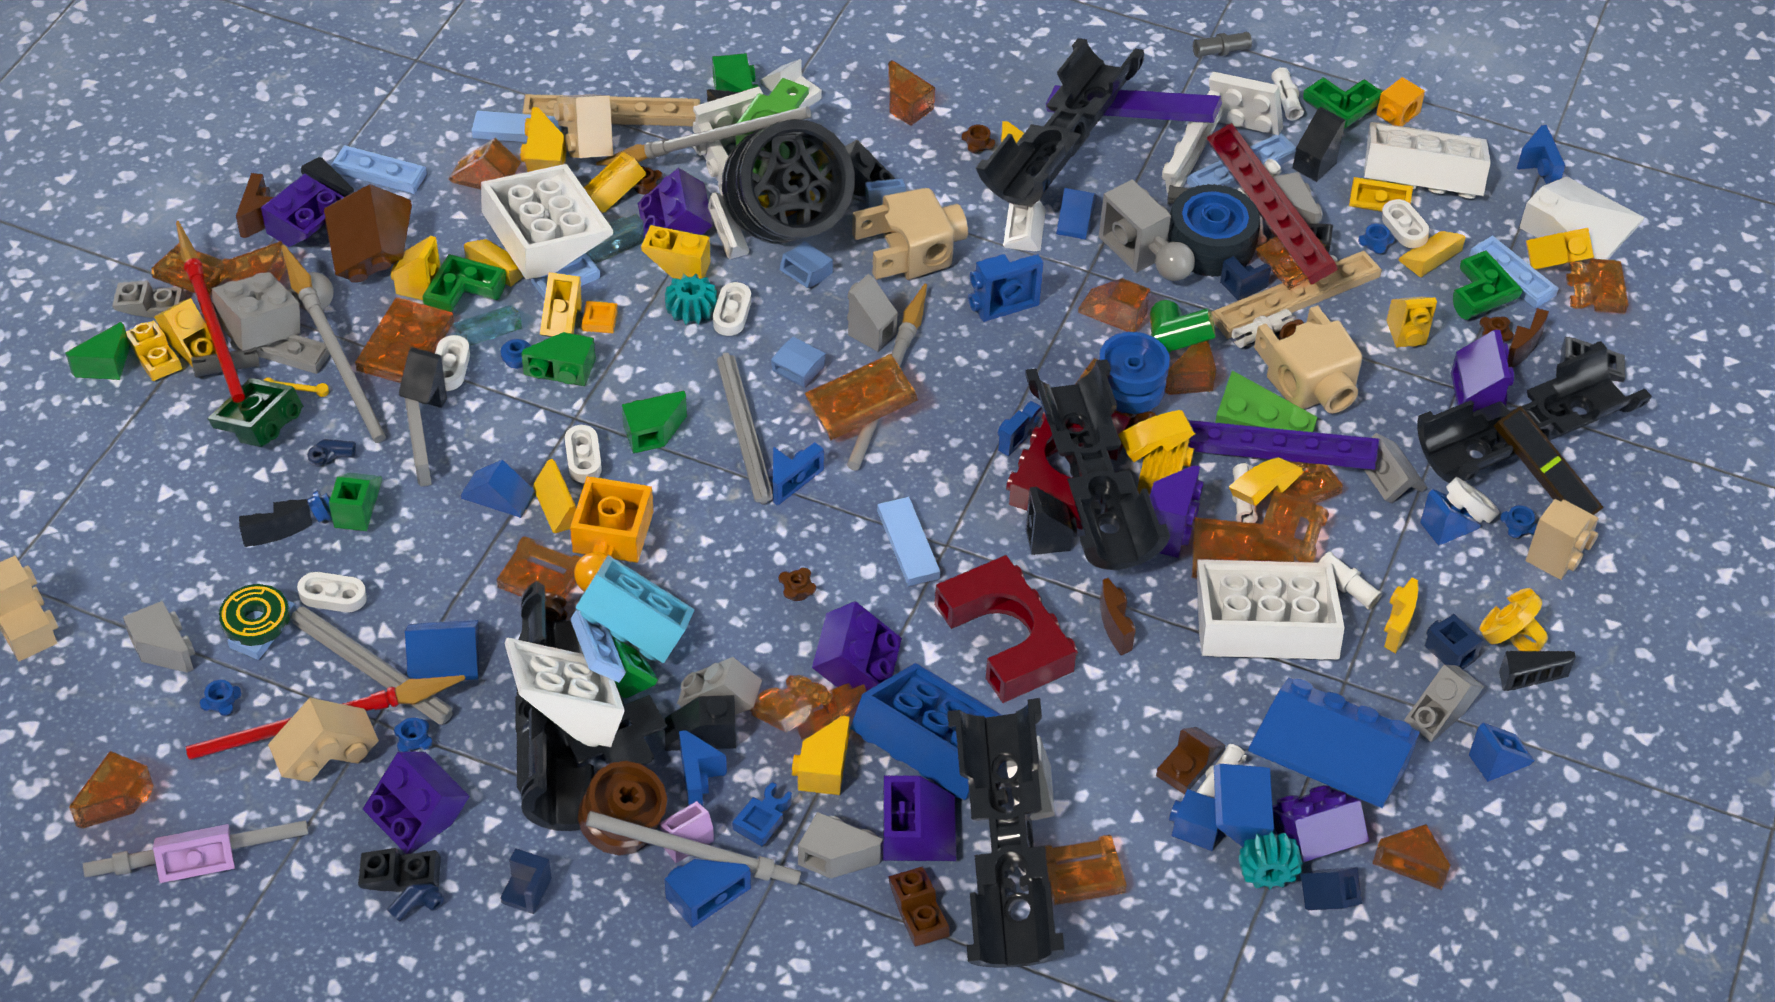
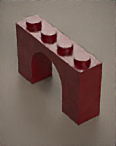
(1037, 472)
(1003, 590)

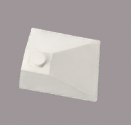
(1572, 206)
(567, 691)

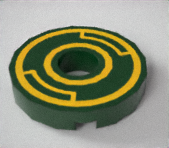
(250, 599)

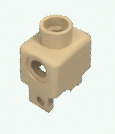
(916, 230)
(1313, 363)

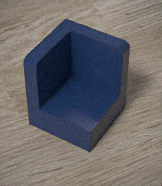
(1243, 280)
(528, 881)
(1331, 888)

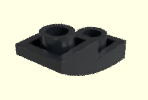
(286, 520)
(395, 872)

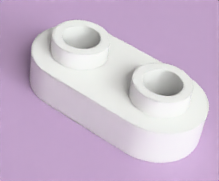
(1405, 223)
(732, 309)
(454, 366)
(582, 453)
(1475, 502)
(333, 592)

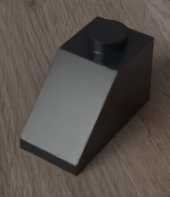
(1319, 145)
(1048, 523)
(706, 718)

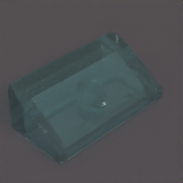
(489, 325)

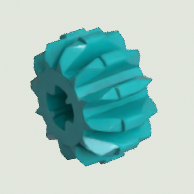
(690, 299)
(1270, 860)

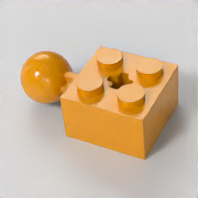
(609, 521)

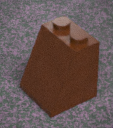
(367, 232)

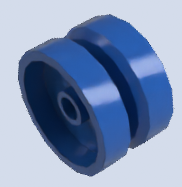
(1137, 370)

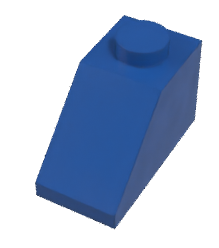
(705, 887)

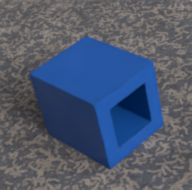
(1195, 820)

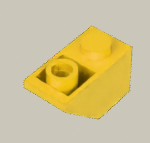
(544, 143)
(677, 251)
(1411, 320)
(186, 330)

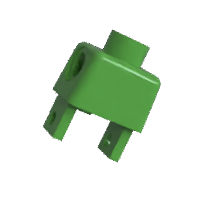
(776, 102)

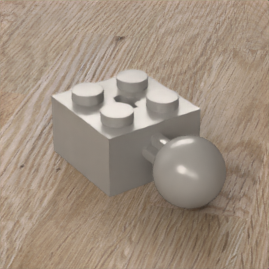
(1139, 231)
(262, 309)

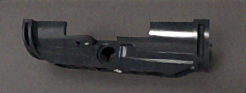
(1051, 146)
(1578, 383)
(1093, 477)
(981, 750)
(546, 766)

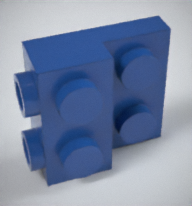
(1005, 286)

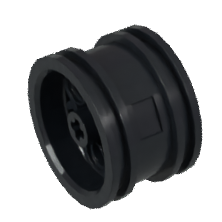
(788, 181)

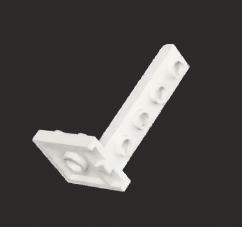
(1244, 104)
(715, 115)

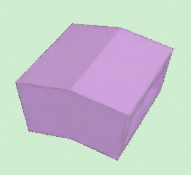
(689, 823)

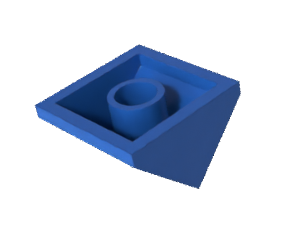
(443, 649)
(1243, 801)

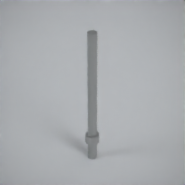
(123, 861)
(762, 867)

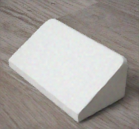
(1024, 227)
(727, 228)

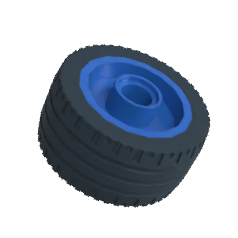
(1215, 226)

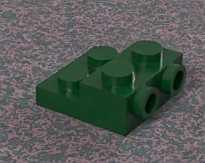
(260, 414)

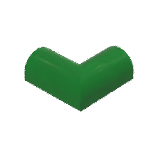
(1346, 104)
(461, 276)
(1489, 286)
(1180, 330)

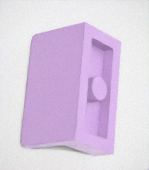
(193, 853)

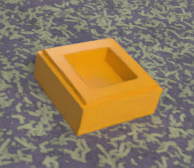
(599, 317)

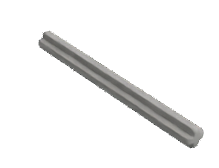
(745, 429)
(365, 660)

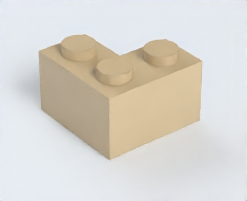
(587, 123)
(1561, 538)
(21, 616)
(321, 733)

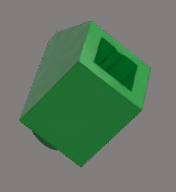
(733, 73)
(561, 359)
(653, 420)
(354, 500)

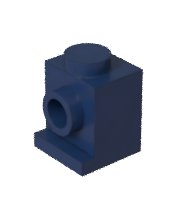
(1453, 642)

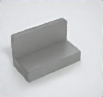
(1393, 471)

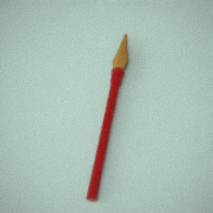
(195, 273)
(409, 692)

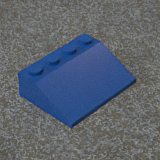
(911, 724)
(1335, 741)

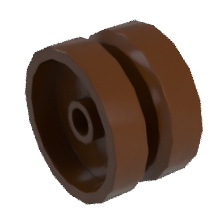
(625, 793)

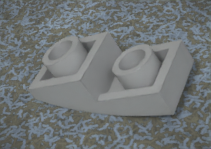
(141, 300)

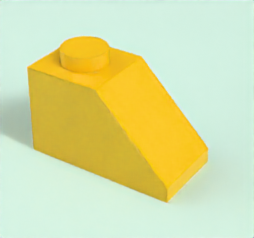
(416, 269)
(823, 759)

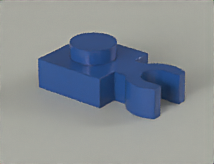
(1015, 430)
(762, 818)

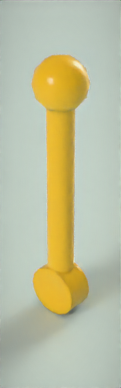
(321, 389)

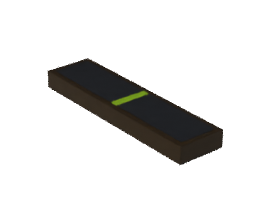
(1545, 461)

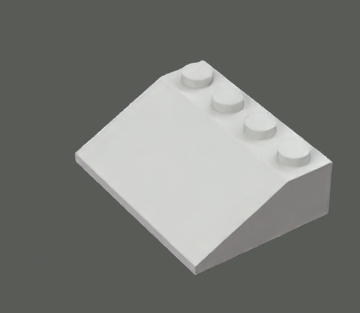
(1427, 159)
(543, 218)
(1268, 609)

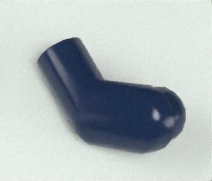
(416, 895)

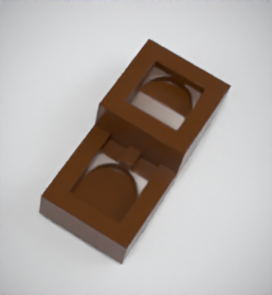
(1527, 339)

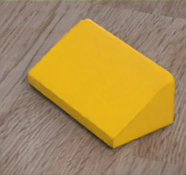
(614, 181)
(1375, 194)
(1435, 252)
(491, 254)
(554, 497)

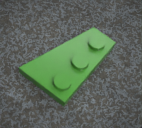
(1256, 406)

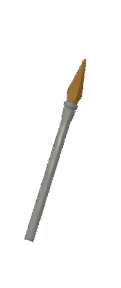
(659, 148)
(302, 284)
(907, 330)

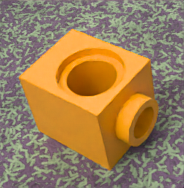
(1400, 102)

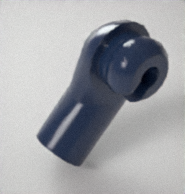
(329, 449)

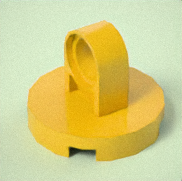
(1516, 621)

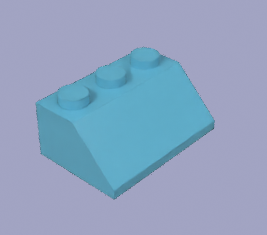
(635, 610)

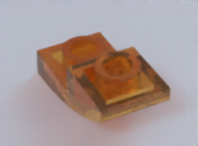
(842, 702)

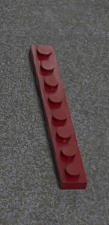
(1272, 204)

